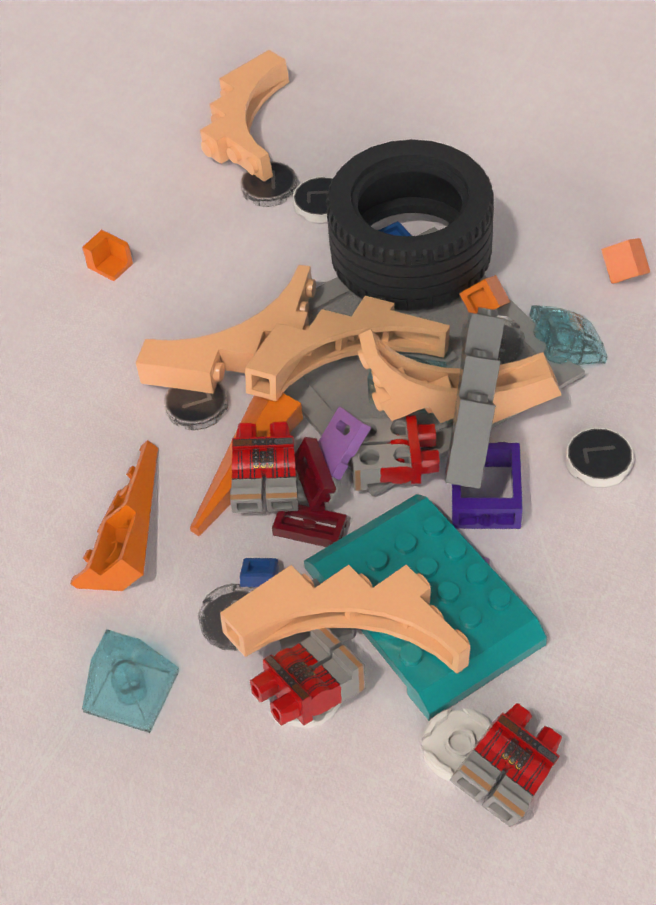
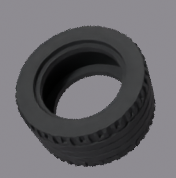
(410, 179)

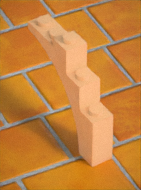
(232, 114)
(332, 336)
(201, 361)
(409, 385)
(346, 600)

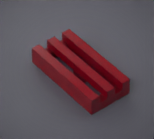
(314, 474)
(308, 530)

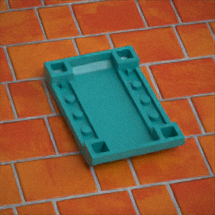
(462, 588)

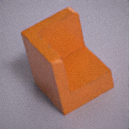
(107, 255)
(625, 260)
(485, 294)

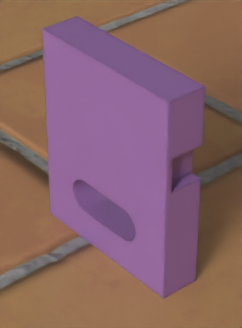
(337, 445)

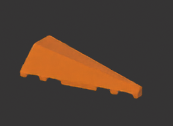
(262, 413)
(123, 533)

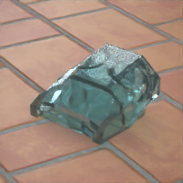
(567, 336)

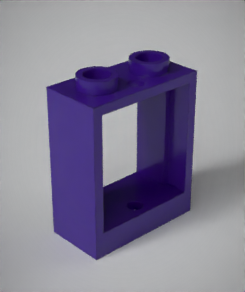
(501, 512)

